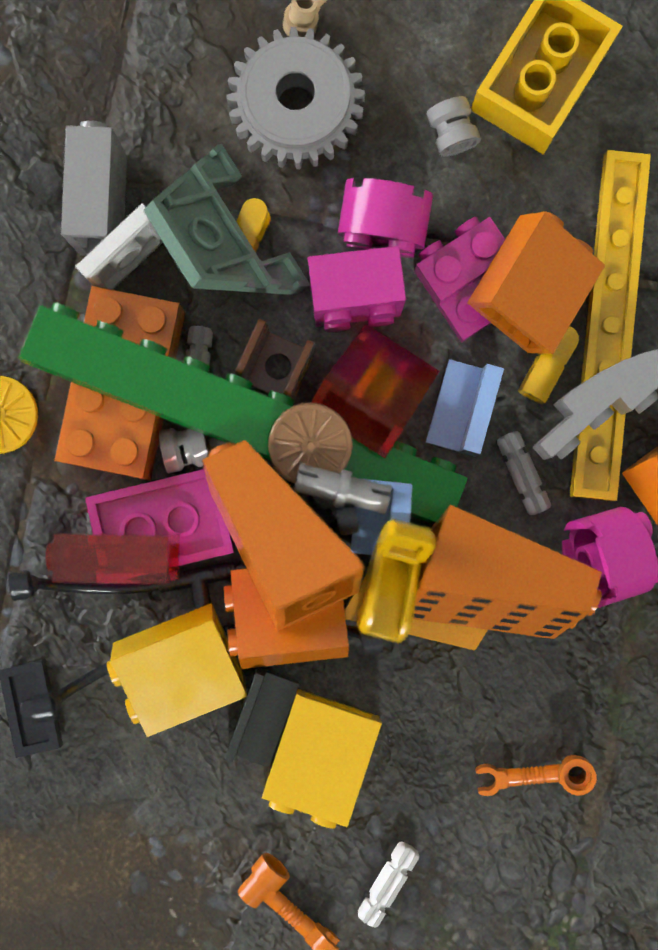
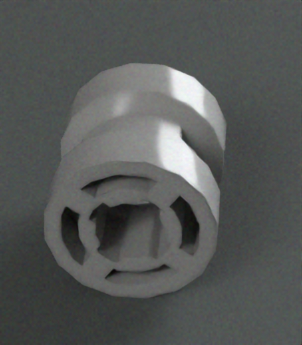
(453, 126)
(172, 442)

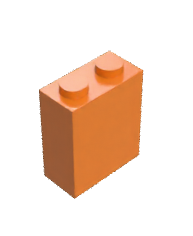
(537, 282)
(261, 645)

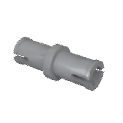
(342, 488)

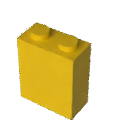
(177, 670)
(321, 759)

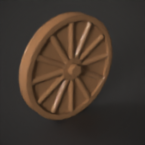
(309, 436)

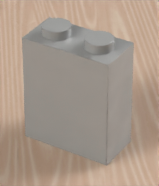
(92, 185)

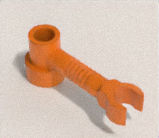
(553, 773)
(263, 886)

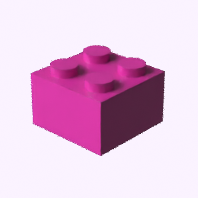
(357, 288)

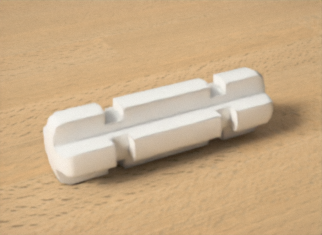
(388, 884)

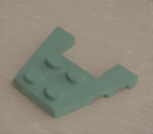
(208, 239)

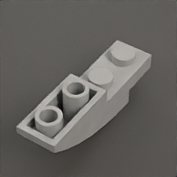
(624, 386)

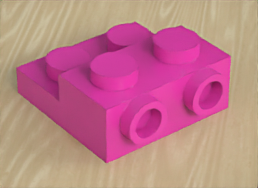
(455, 270)

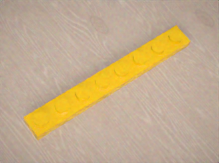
(612, 313)

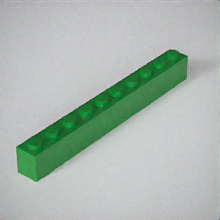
(209, 404)

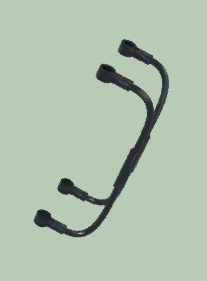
(23, 586)

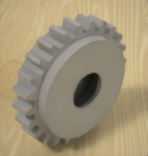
(288, 65)

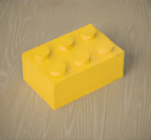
(544, 69)

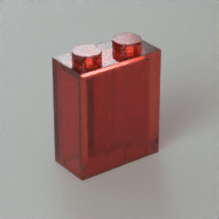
(376, 389)
(114, 557)

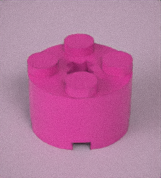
(384, 215)
(619, 547)

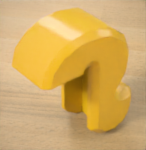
(394, 580)

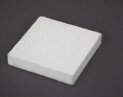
(120, 251)

